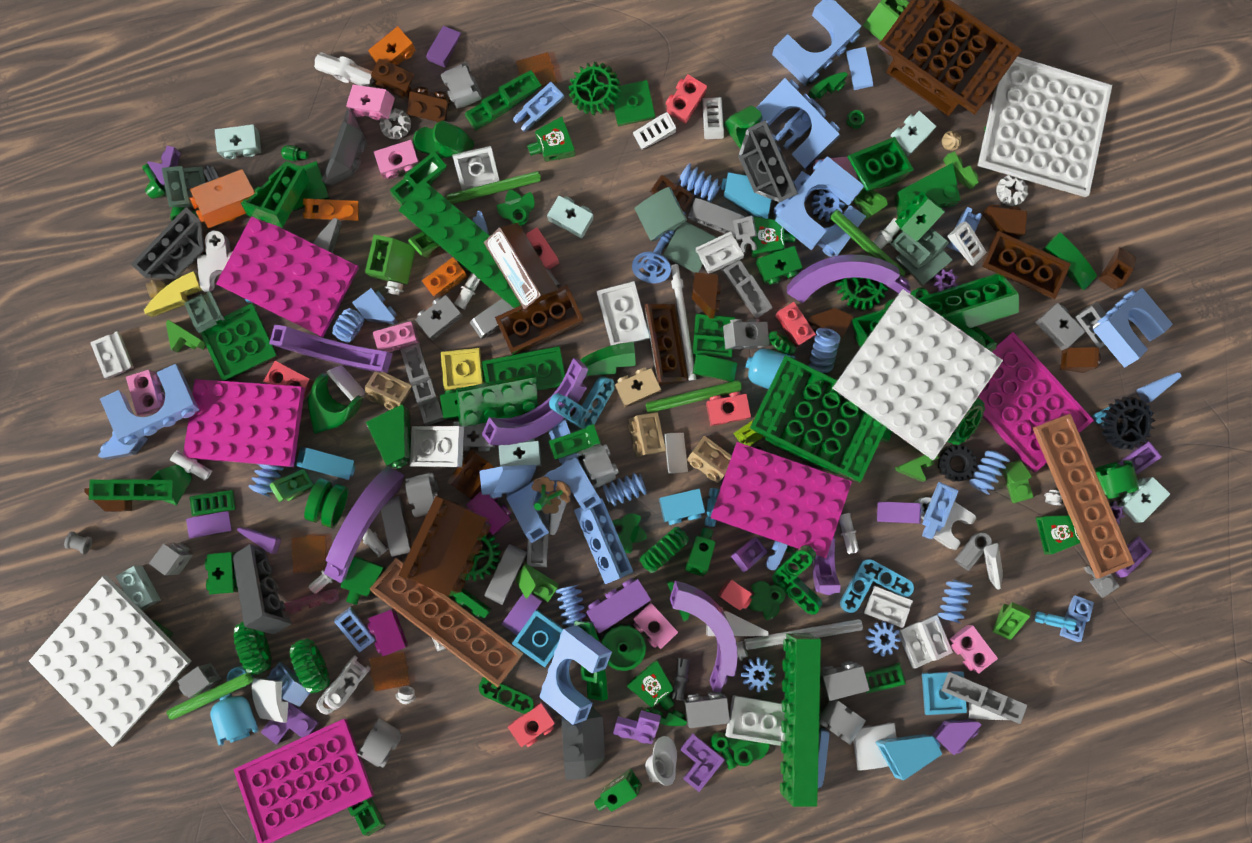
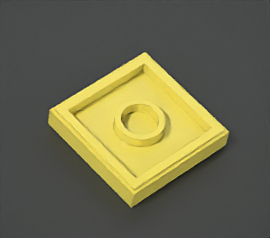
(461, 368)

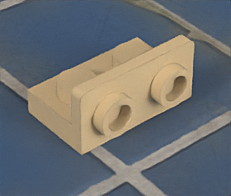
(387, 390)
(646, 434)
(710, 459)

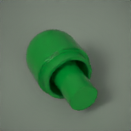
(293, 153)

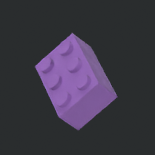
(617, 604)

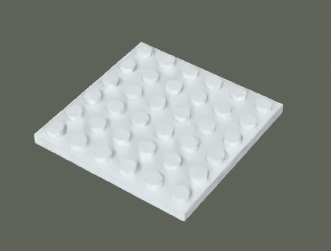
(1046, 126)
(917, 374)
(109, 660)

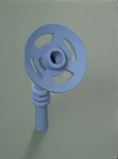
(653, 262)

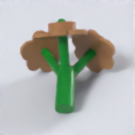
(550, 502)

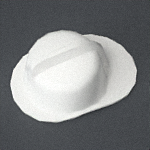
(662, 763)

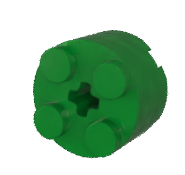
(1117, 478)

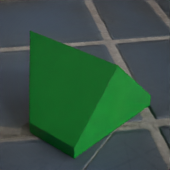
(180, 478)

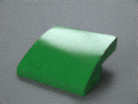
(710, 335)

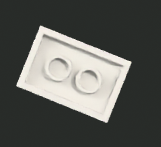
(623, 314)
(437, 446)
(755, 720)

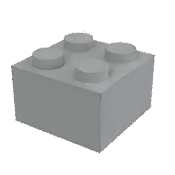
(843, 680)
(706, 710)

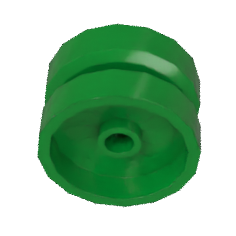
(326, 503)
(635, 643)

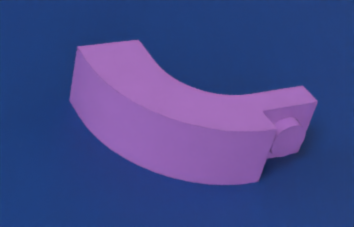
(825, 572)

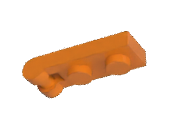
(331, 209)

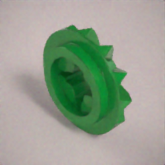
(782, 343)

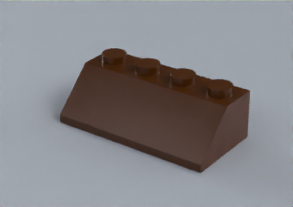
(539, 322)

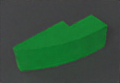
(427, 170)
(1080, 270)
(607, 359)
(367, 817)

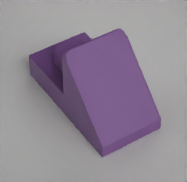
(169, 158)
(749, 554)

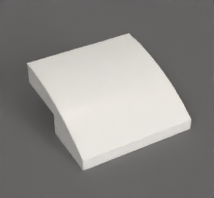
(925, 641)
(268, 701)
(866, 750)

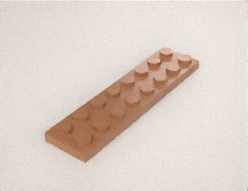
(1083, 496)
(448, 624)

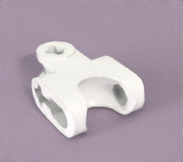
(214, 260)
(957, 513)
(343, 686)

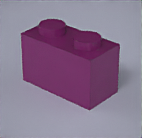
(491, 509)
(387, 632)

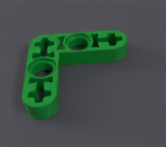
(791, 575)
(517, 707)

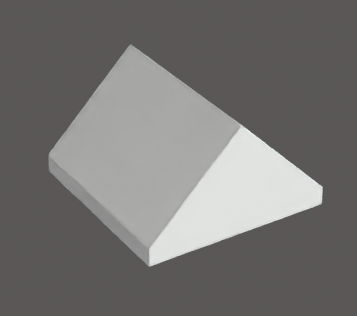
(476, 167)

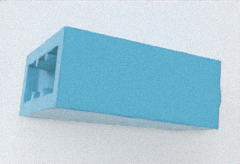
(740, 192)
(325, 463)
(909, 753)

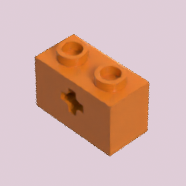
(396, 42)
(444, 278)

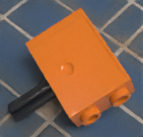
(221, 197)

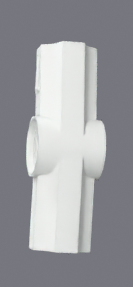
(343, 69)

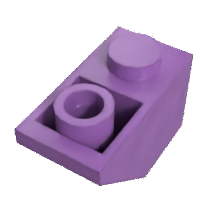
(955, 733)

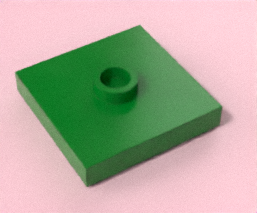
(634, 104)
(315, 187)

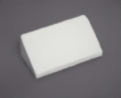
(346, 382)
(675, 453)
(994, 564)

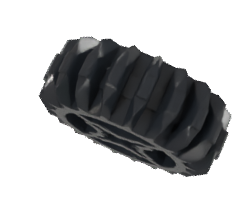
(1138, 423)

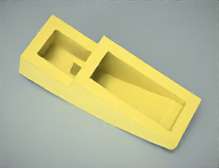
(174, 294)

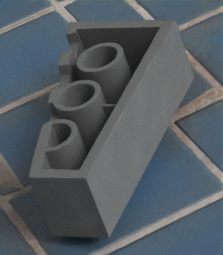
(258, 592)

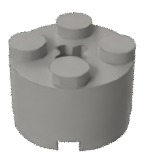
(461, 85)
(598, 465)
(421, 492)
(841, 720)
(379, 742)

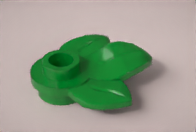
(516, 205)
(630, 531)
(764, 601)
(754, 750)

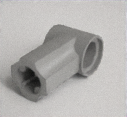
(971, 551)

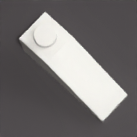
(740, 627)

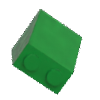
(393, 435)

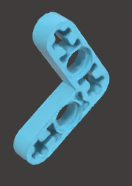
(583, 411)
(868, 579)

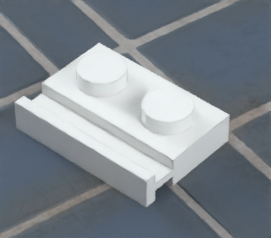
(719, 252)
(112, 355)
(888, 607)

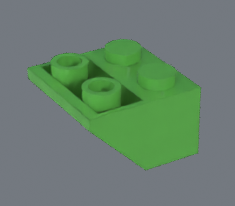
(884, 17)
(390, 260)

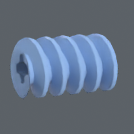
(700, 183)
(824, 350)
(988, 470)
(265, 478)
(625, 488)
(954, 601)
(570, 605)

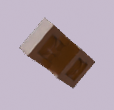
(682, 195)

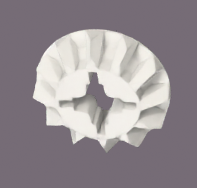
(396, 132)
(1004, 193)

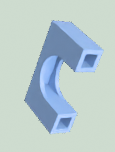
(806, 64)
(822, 133)
(826, 176)
(835, 237)
(1117, 333)
(178, 404)
(523, 501)
(558, 688)

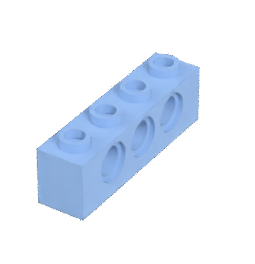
(604, 542)

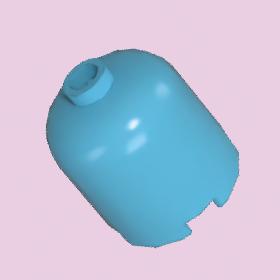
(764, 366)
(232, 719)

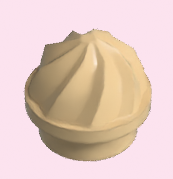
(951, 140)
(154, 287)

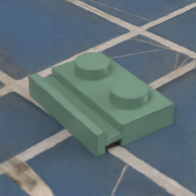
(204, 311)

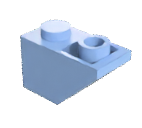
(373, 308)
(115, 449)
(291, 687)

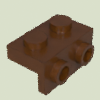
(393, 78)
(428, 104)
(468, 476)

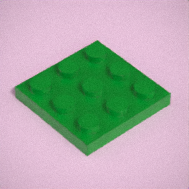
(238, 343)

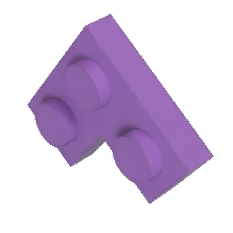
(297, 721)
(641, 730)
(705, 760)

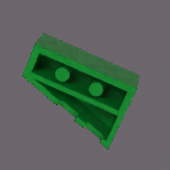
(939, 186)
(278, 195)

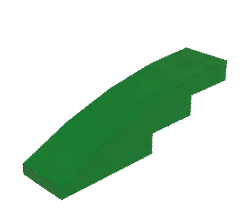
(503, 100)
(131, 490)
(595, 681)

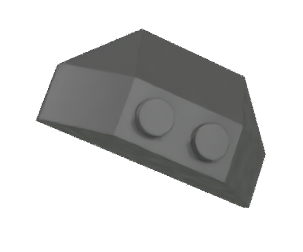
(346, 151)
(766, 164)
(173, 249)
(583, 745)

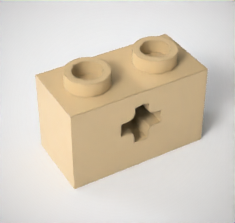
(648, 388)

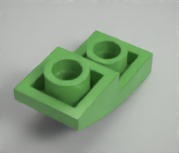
(964, 175)

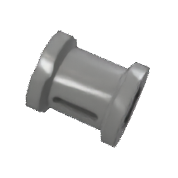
(78, 542)

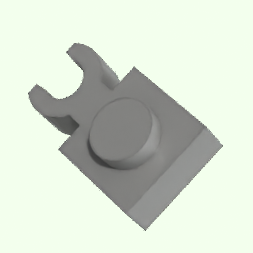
(744, 231)
(1102, 585)

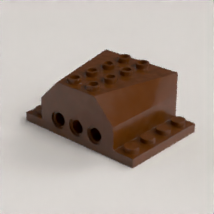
(947, 55)
(445, 547)

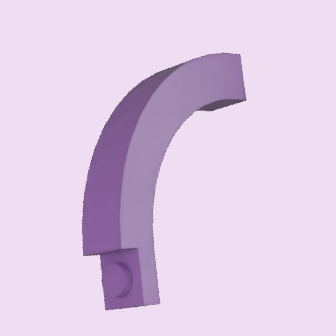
(845, 267)
(330, 350)
(541, 419)
(358, 521)
(698, 603)

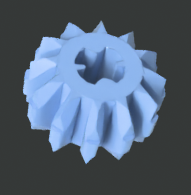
(821, 199)
(348, 325)
(876, 641)
(755, 681)

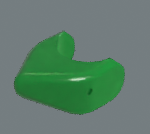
(740, 121)
(443, 139)
(325, 411)

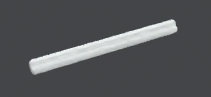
(819, 631)

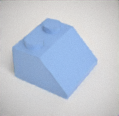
(505, 479)

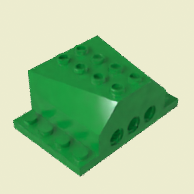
(816, 422)

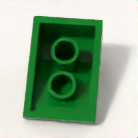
(881, 164)

